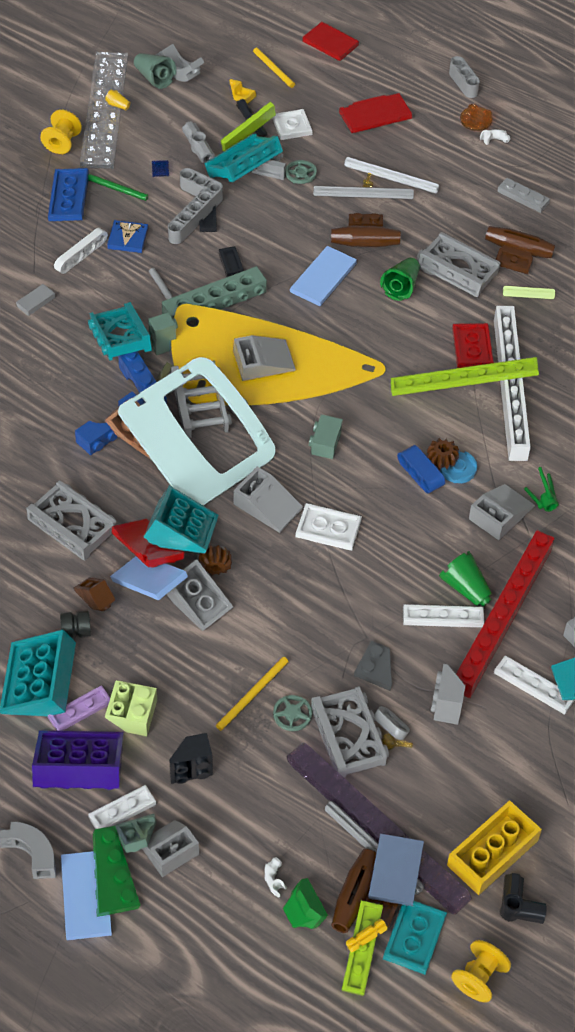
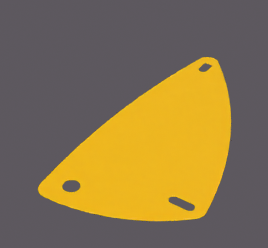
(319, 363)

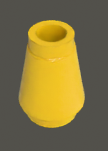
(117, 100)

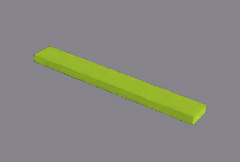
(464, 376)

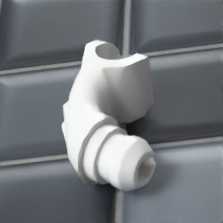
(487, 135)
(270, 872)

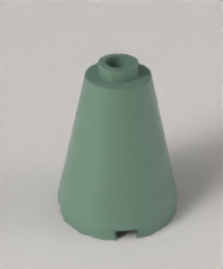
(156, 69)

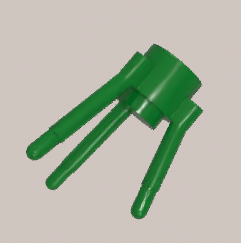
(548, 499)

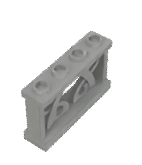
(463, 278)
(74, 503)
(366, 723)

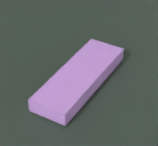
(81, 708)

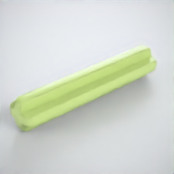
(528, 292)

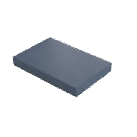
(396, 870)

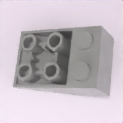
(262, 356)
(266, 500)
(499, 510)

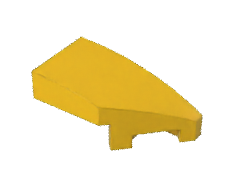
(240, 92)

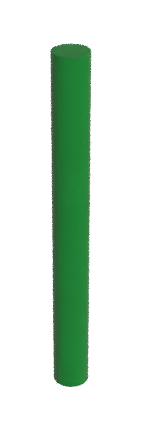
(117, 187)

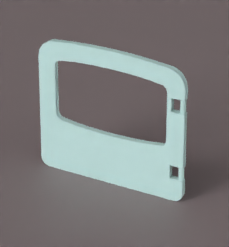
(173, 450)

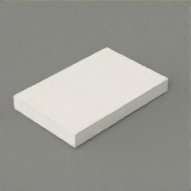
(328, 526)

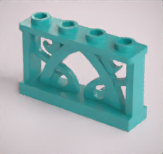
(243, 157)
(118, 318)

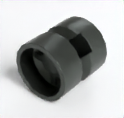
(76, 624)

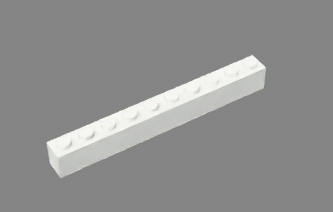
(512, 390)

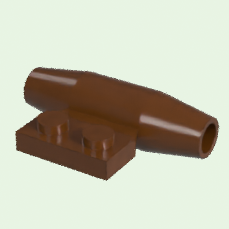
(365, 231)
(518, 248)
(356, 889)

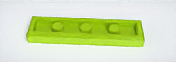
(249, 126)
(360, 960)

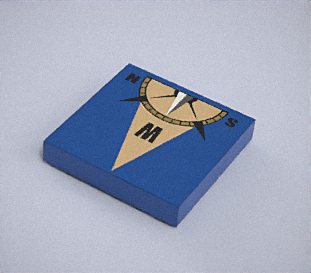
(127, 236)

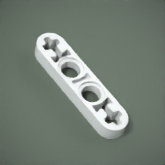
(80, 250)

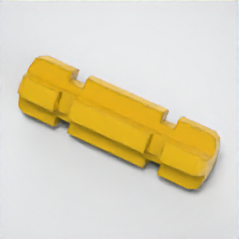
(366, 935)

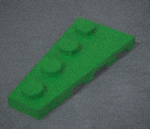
(114, 883)

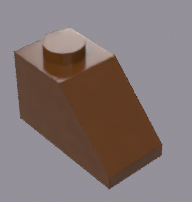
(95, 593)

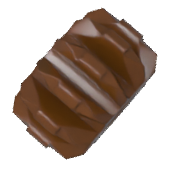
(443, 453)
(216, 560)

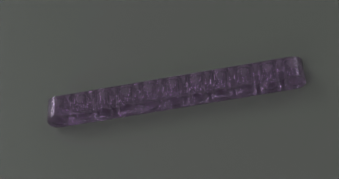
(371, 819)

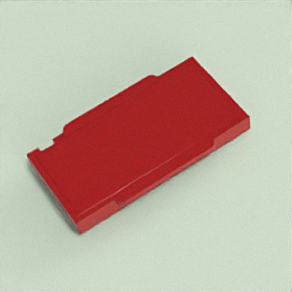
(375, 112)
(132, 536)

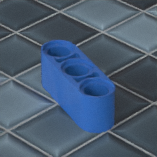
(421, 469)

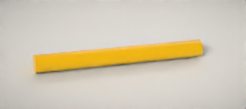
(273, 67)

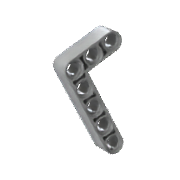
(207, 193)

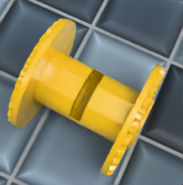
(59, 136)
(477, 972)

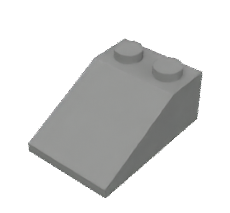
(199, 597)

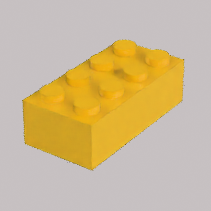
(494, 847)

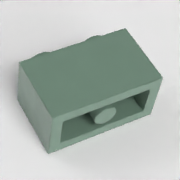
(161, 331)
(326, 436)

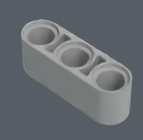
(464, 77)

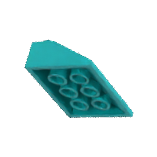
(181, 523)
(38, 675)

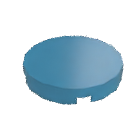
(463, 470)

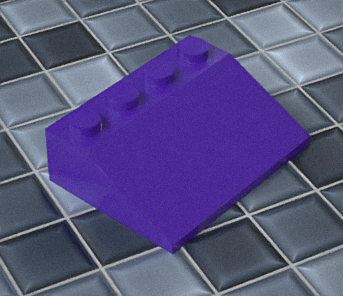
(78, 759)

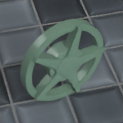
(300, 172)
(292, 713)

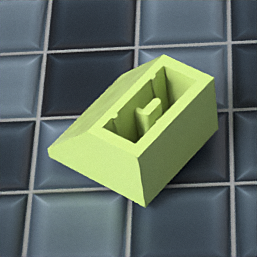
(132, 707)

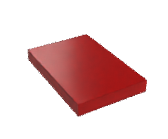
(330, 41)
(472, 344)

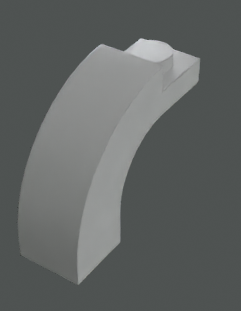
(184, 69)
(35, 844)

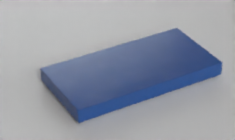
(68, 194)

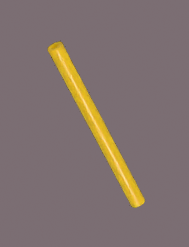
(252, 693)

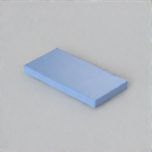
(323, 276)
(149, 581)
(80, 898)

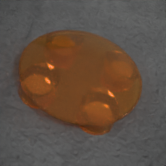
(476, 118)

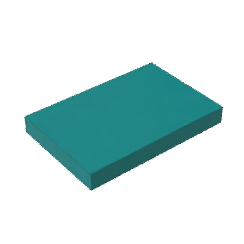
(415, 936)

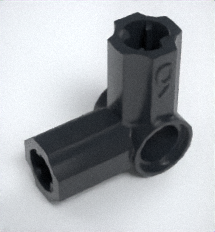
(524, 909)

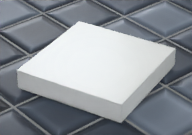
(292, 124)

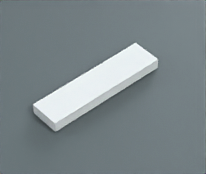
(443, 615)
(532, 684)

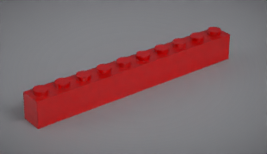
(504, 611)

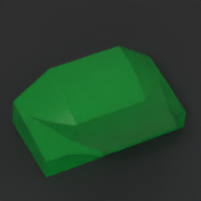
(304, 906)

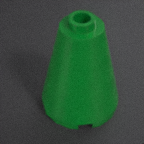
(400, 279)
(467, 579)

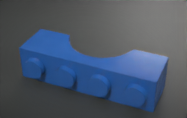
(135, 369)
(95, 436)

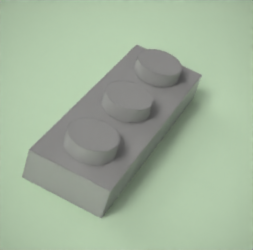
(523, 195)

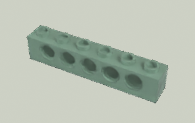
(220, 293)

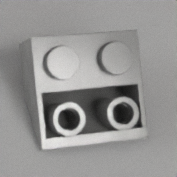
(447, 696)
(171, 847)

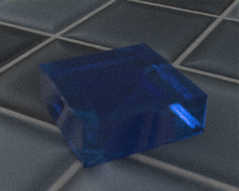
(160, 168)

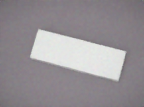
(122, 808)

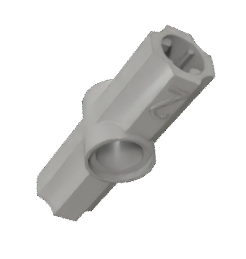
(198, 142)

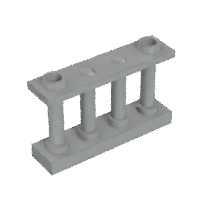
(185, 410)

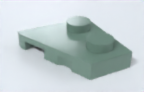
(136, 833)

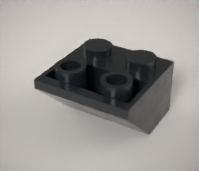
(191, 760)

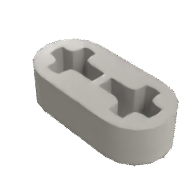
(391, 723)

